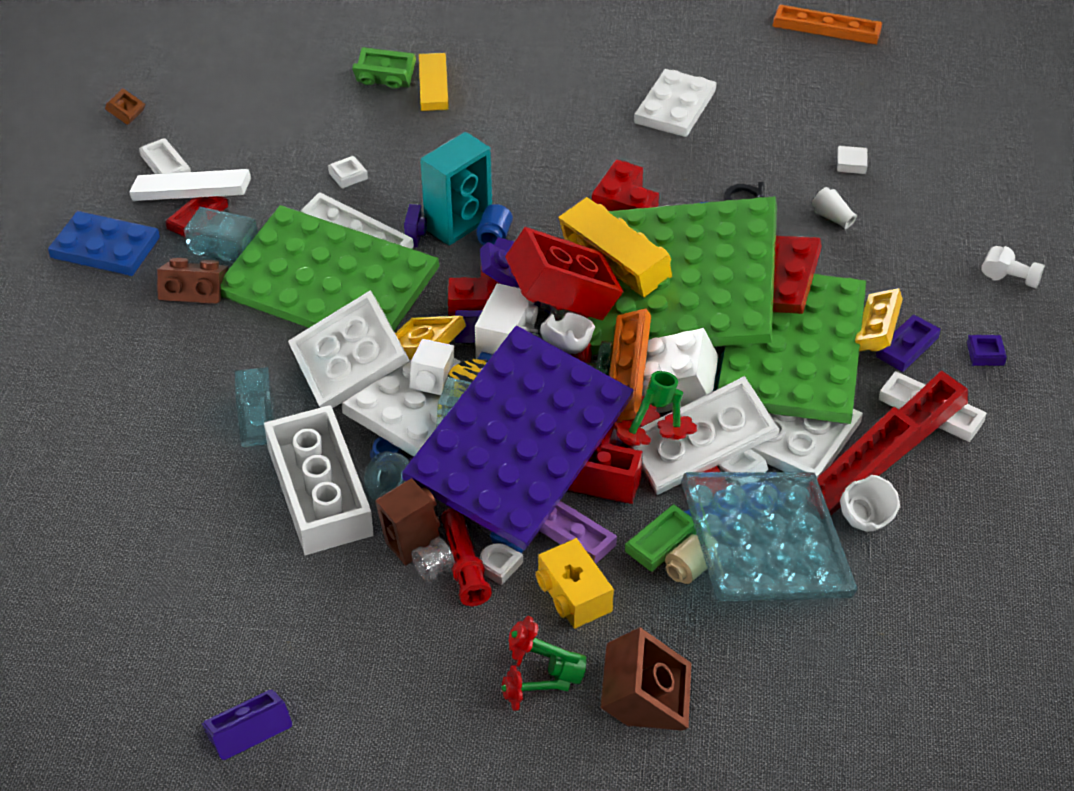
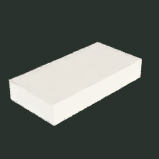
(163, 158)

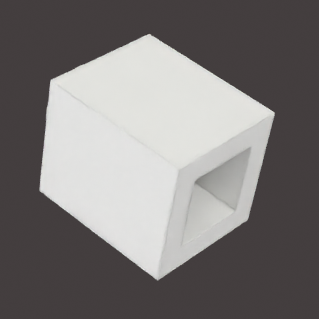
(431, 366)

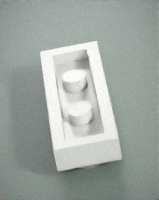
(901, 389)

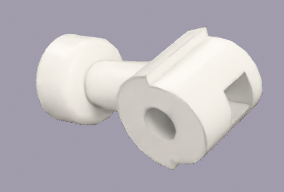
(1002, 261)

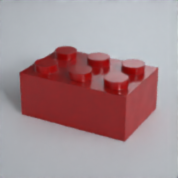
(563, 274)

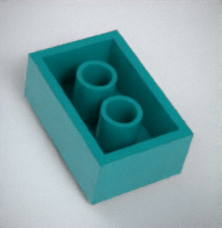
(456, 187)

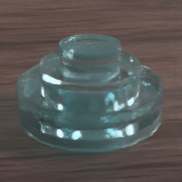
(384, 473)

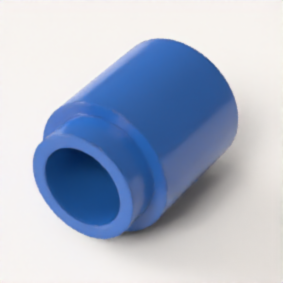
(494, 224)

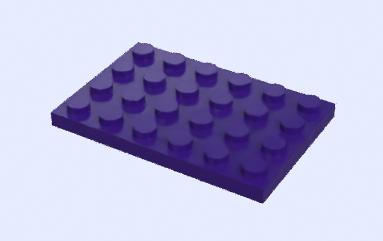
(518, 436)

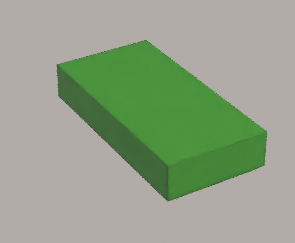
(660, 537)

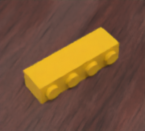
(626, 251)

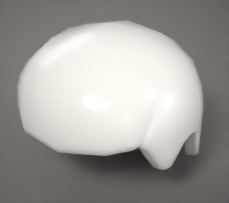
(568, 334)
(870, 503)

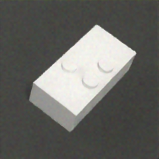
(318, 480)

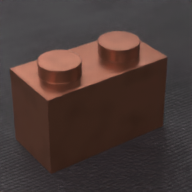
(408, 519)

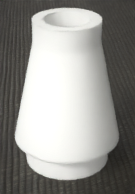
(832, 206)

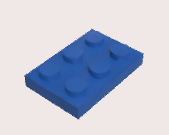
(104, 243)

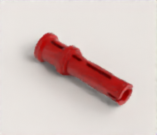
(467, 567)

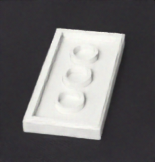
(727, 425)

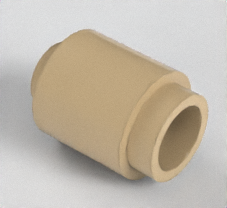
(686, 561)

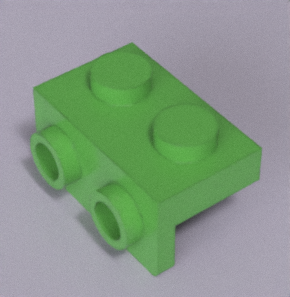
(384, 67)

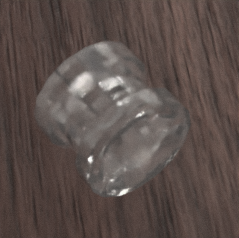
(433, 559)

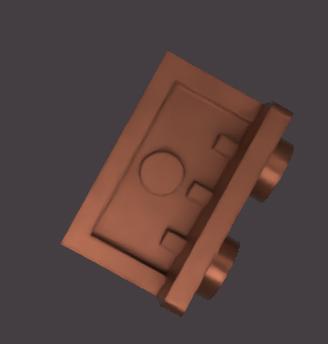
(190, 281)

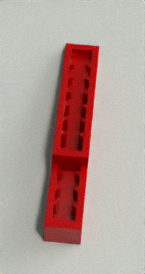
(893, 436)

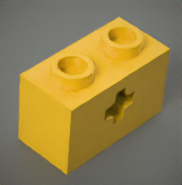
(574, 583)

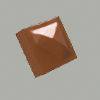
(125, 106)

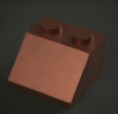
(646, 682)

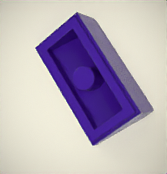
(247, 724)

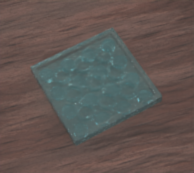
(767, 536)

